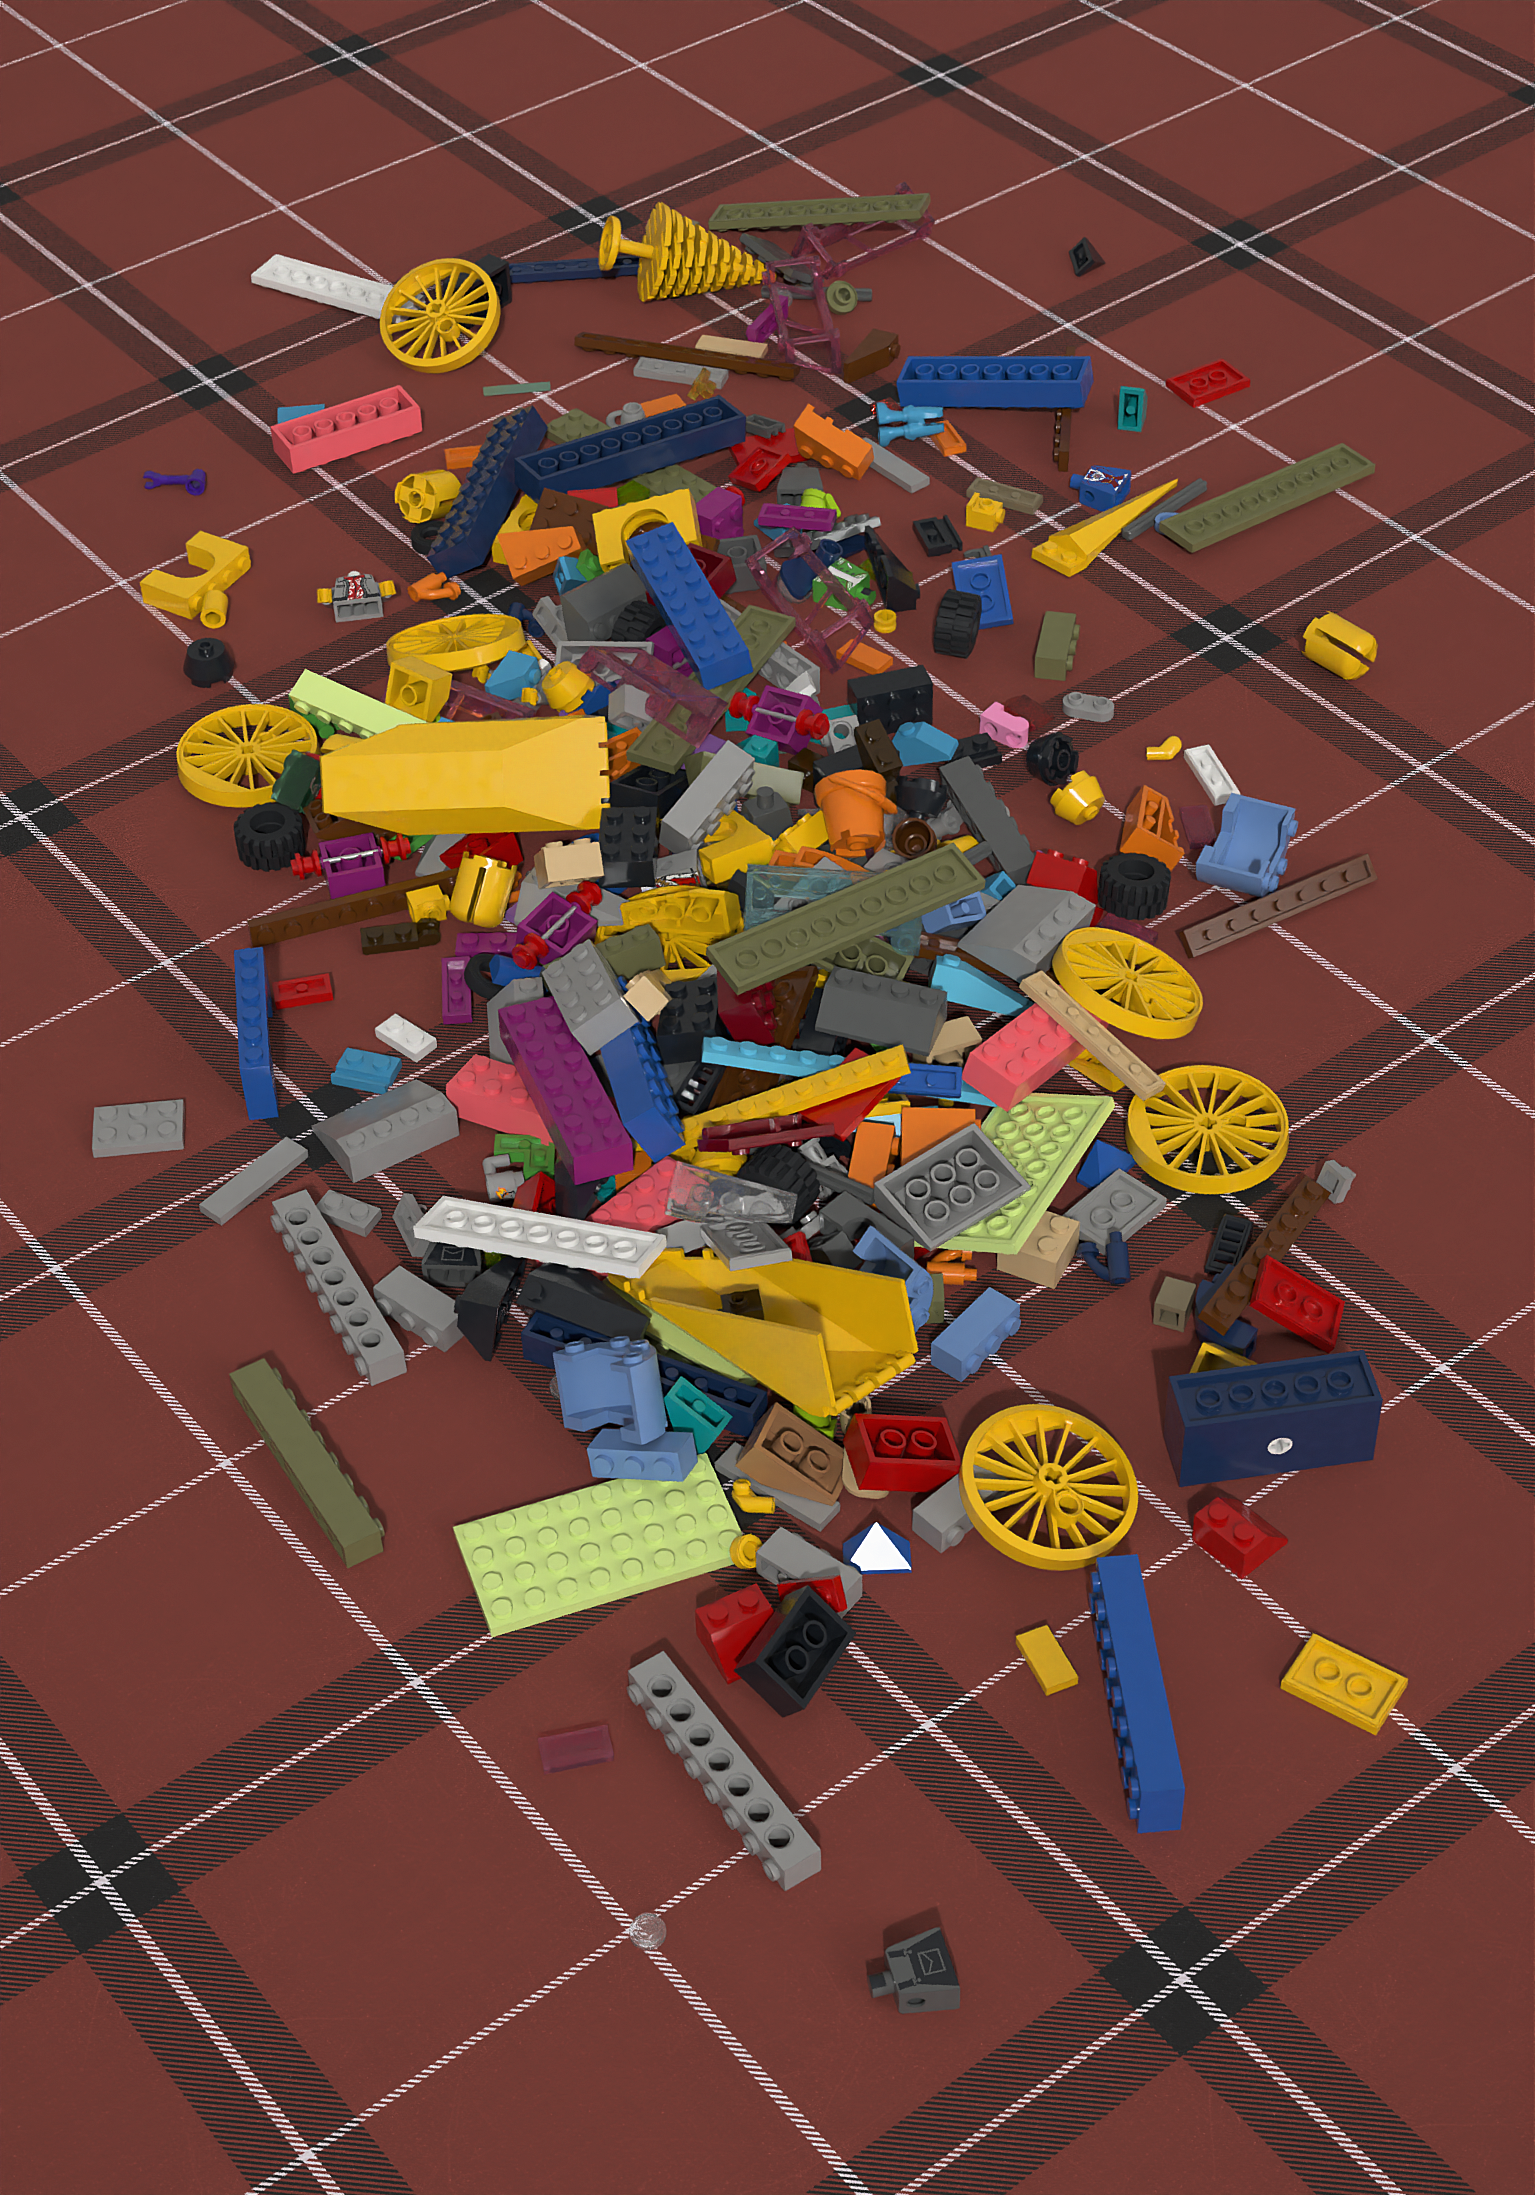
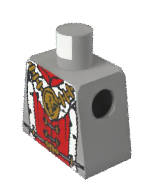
(679, 869)

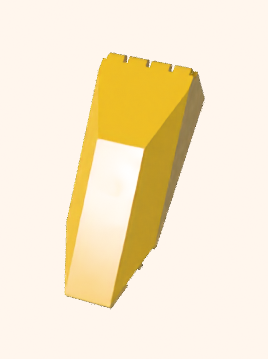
(473, 776)
(824, 1331)

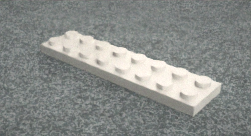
(327, 286)
(541, 1237)

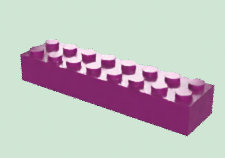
(565, 1091)

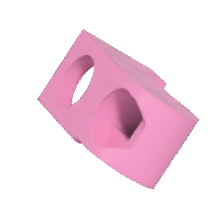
(1004, 727)

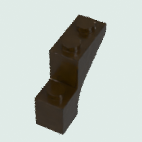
(878, 754)

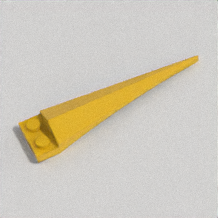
(1079, 544)

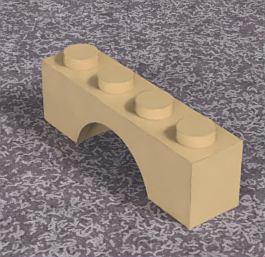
(648, 993)

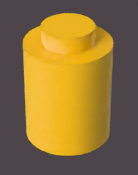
(214, 609)

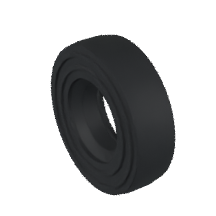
(422, 531)
(476, 981)

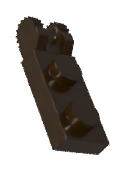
(400, 936)

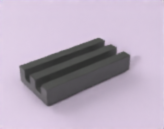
(763, 426)

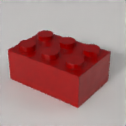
(901, 1452)

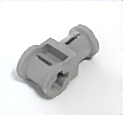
(946, 822)
(814, 1153)

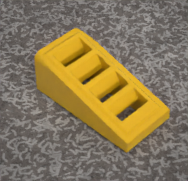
(1096, 1072)

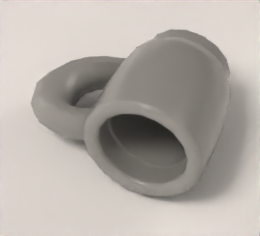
(630, 413)

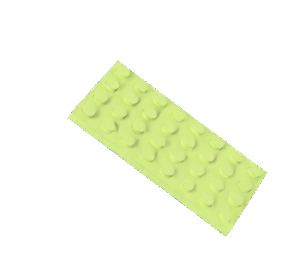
(1044, 1143)
(596, 1546)

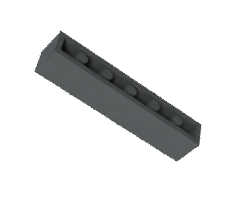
(988, 818)

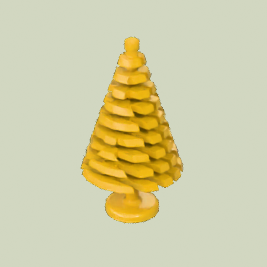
(678, 257)

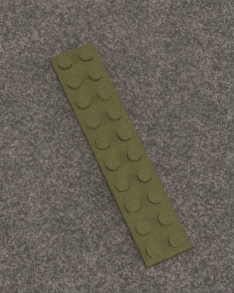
(820, 211)
(660, 482)
(1266, 497)
(665, 750)
(844, 918)

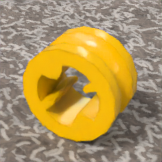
(885, 621)

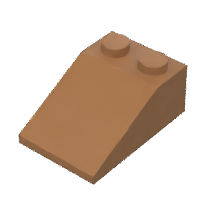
(793, 1457)

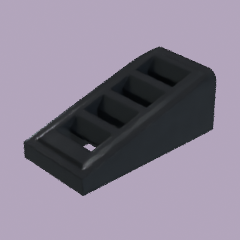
(685, 1092)
(1231, 1229)

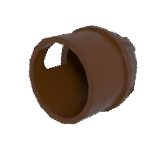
(913, 838)

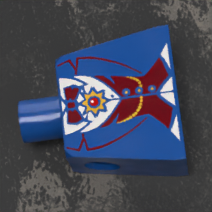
(1102, 487)

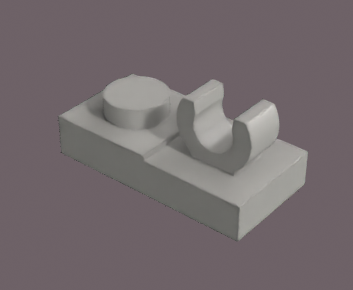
(406, 1216)

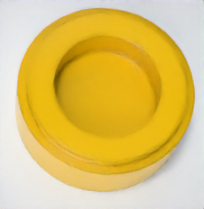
(744, 1550)

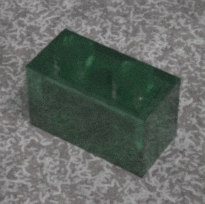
(298, 782)

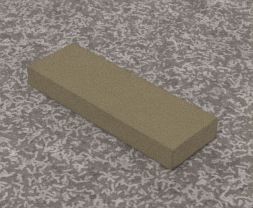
(1010, 496)

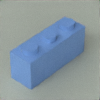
(975, 1334)
(663, 1459)

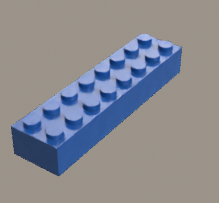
(995, 381)
(689, 606)
(642, 1088)
(1137, 1695)

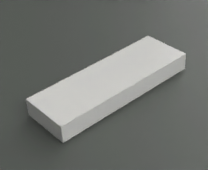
(1210, 773)

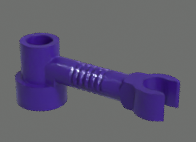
(193, 483)

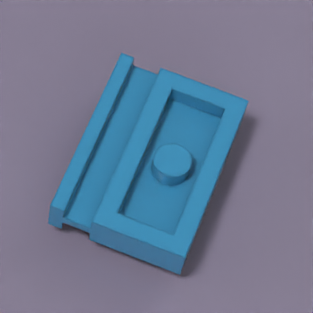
(366, 1071)

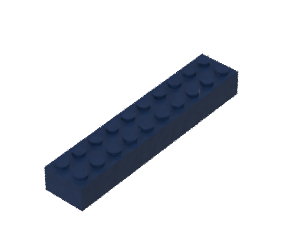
(631, 448)
(486, 493)

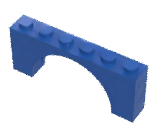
(254, 1047)

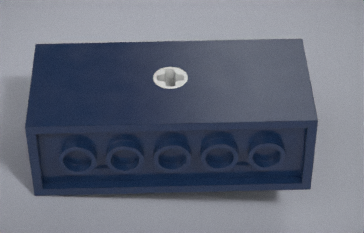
(1272, 1418)

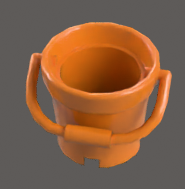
(854, 811)

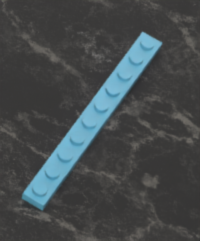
(793, 1063)

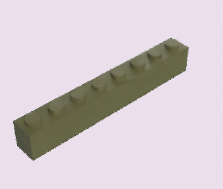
(307, 1463)

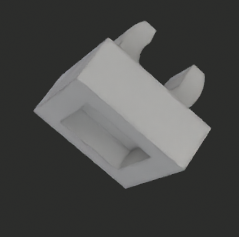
(1336, 1180)

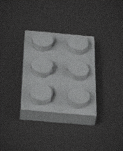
(138, 1128)
(1115, 1205)

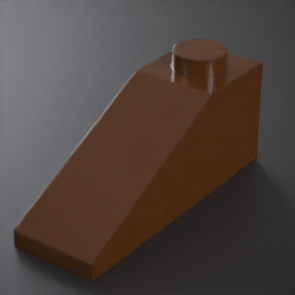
(871, 355)

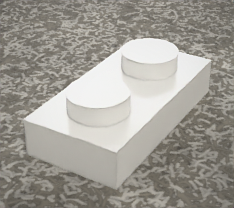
(406, 1037)

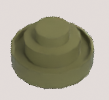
(841, 297)

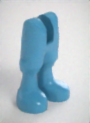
(915, 421)

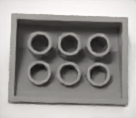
(1027, 929)
(388, 1129)
(949, 1188)

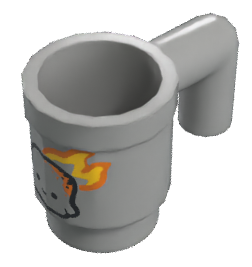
(500, 1185)

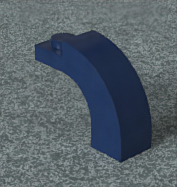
(1240, 1337)

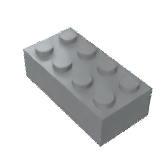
(708, 799)
(589, 996)

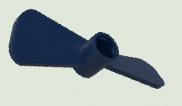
(799, 576)

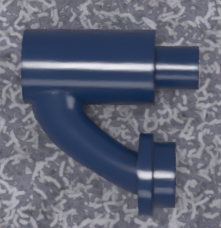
(520, 612)
(1117, 1259)

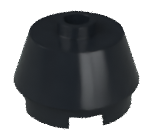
(208, 662)
(1052, 758)
(920, 797)

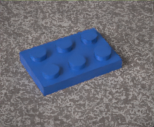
(988, 579)

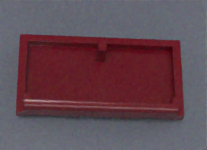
(761, 1133)

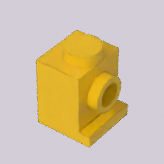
(984, 513)
(427, 903)

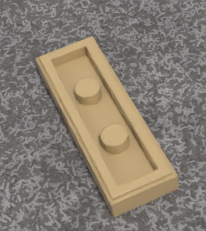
(732, 346)

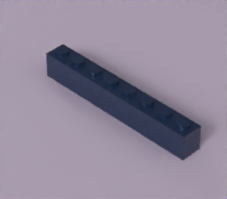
(743, 1402)

